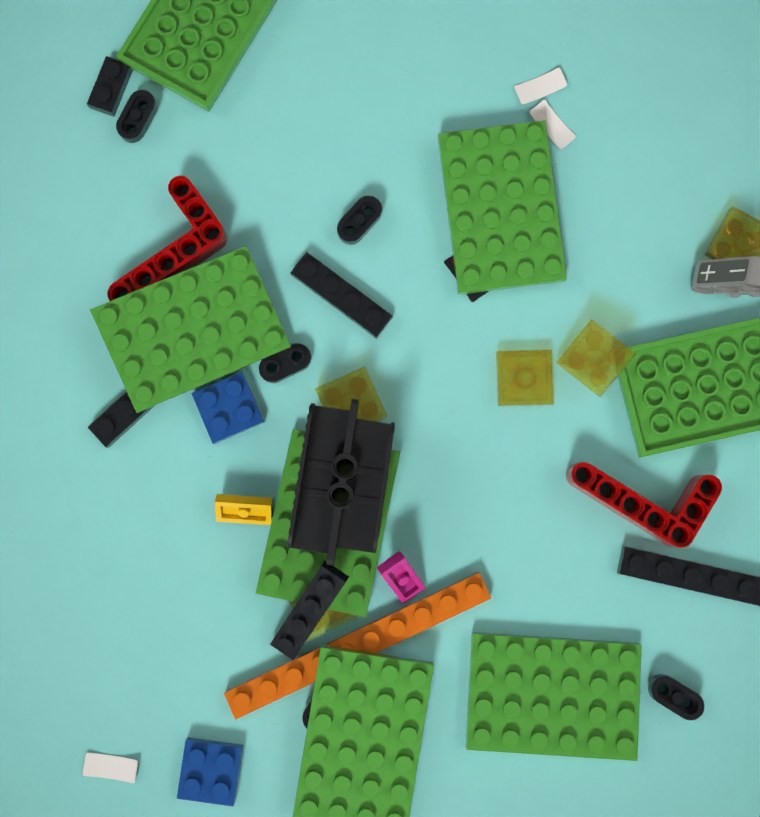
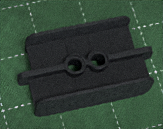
(316, 519)

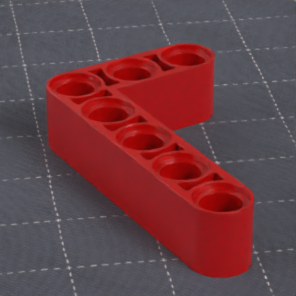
(176, 251)
(643, 507)

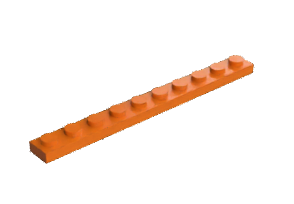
(369, 638)

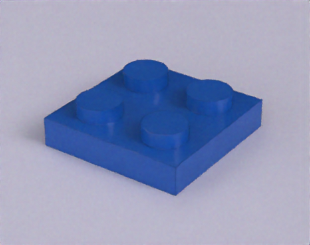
(227, 408)
(210, 771)

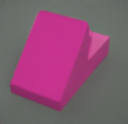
(401, 577)

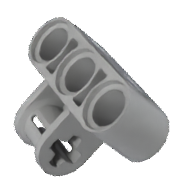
(728, 276)

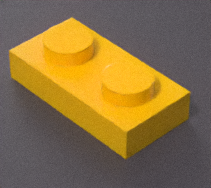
(244, 509)

